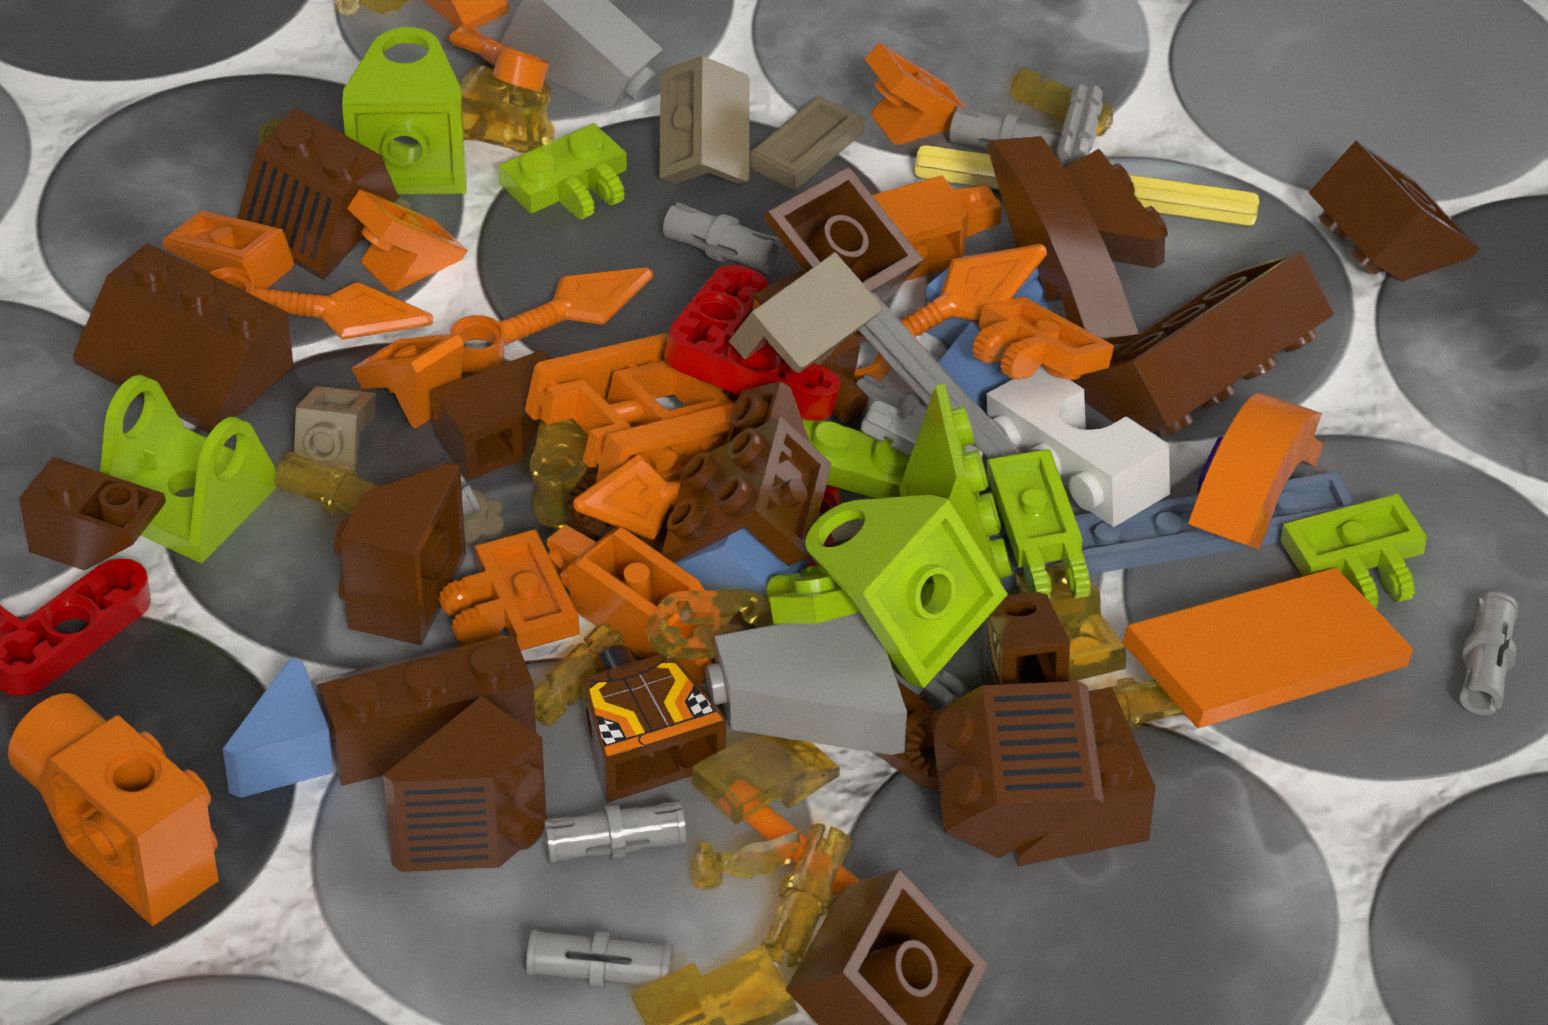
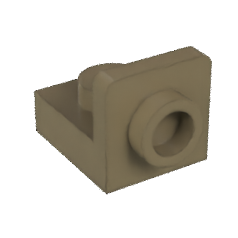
(330, 425)

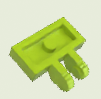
(564, 172)
(1359, 539)
(807, 598)

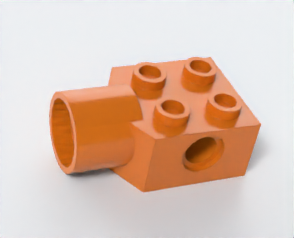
(119, 804)

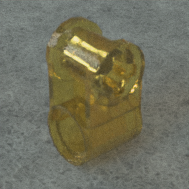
(499, 110)
(557, 468)

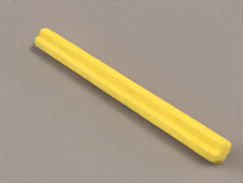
(1164, 195)

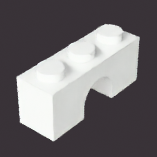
(1103, 469)

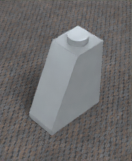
(588, 47)
(810, 684)

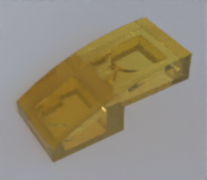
(1093, 642)
(760, 771)
(734, 994)

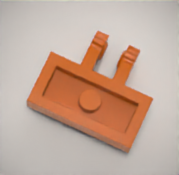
(1029, 335)
(523, 591)

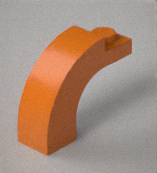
(1253, 467)

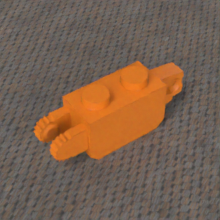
(939, 219)
(621, 585)

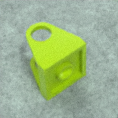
(411, 101)
(171, 458)
(886, 575)

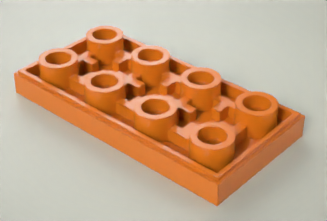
(1266, 647)

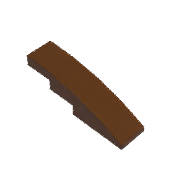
(1050, 212)

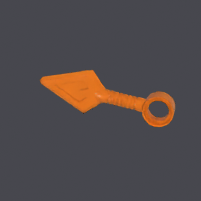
(510, 64)
(967, 287)
(578, 298)
(348, 312)
(631, 498)

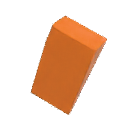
(225, 241)

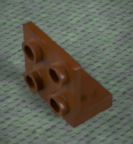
(757, 482)

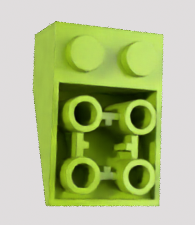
(945, 469)

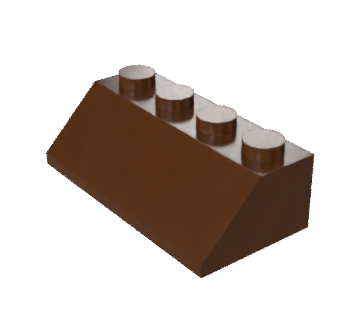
(1209, 344)

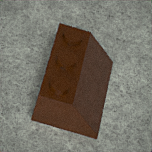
(188, 332)
(397, 705)

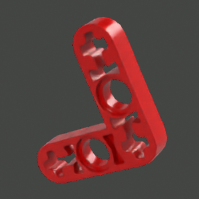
(712, 321)
(116, 586)

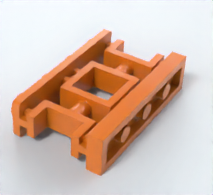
(614, 402)

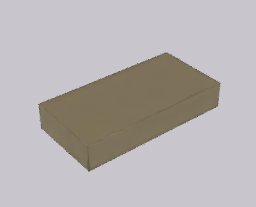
(806, 142)

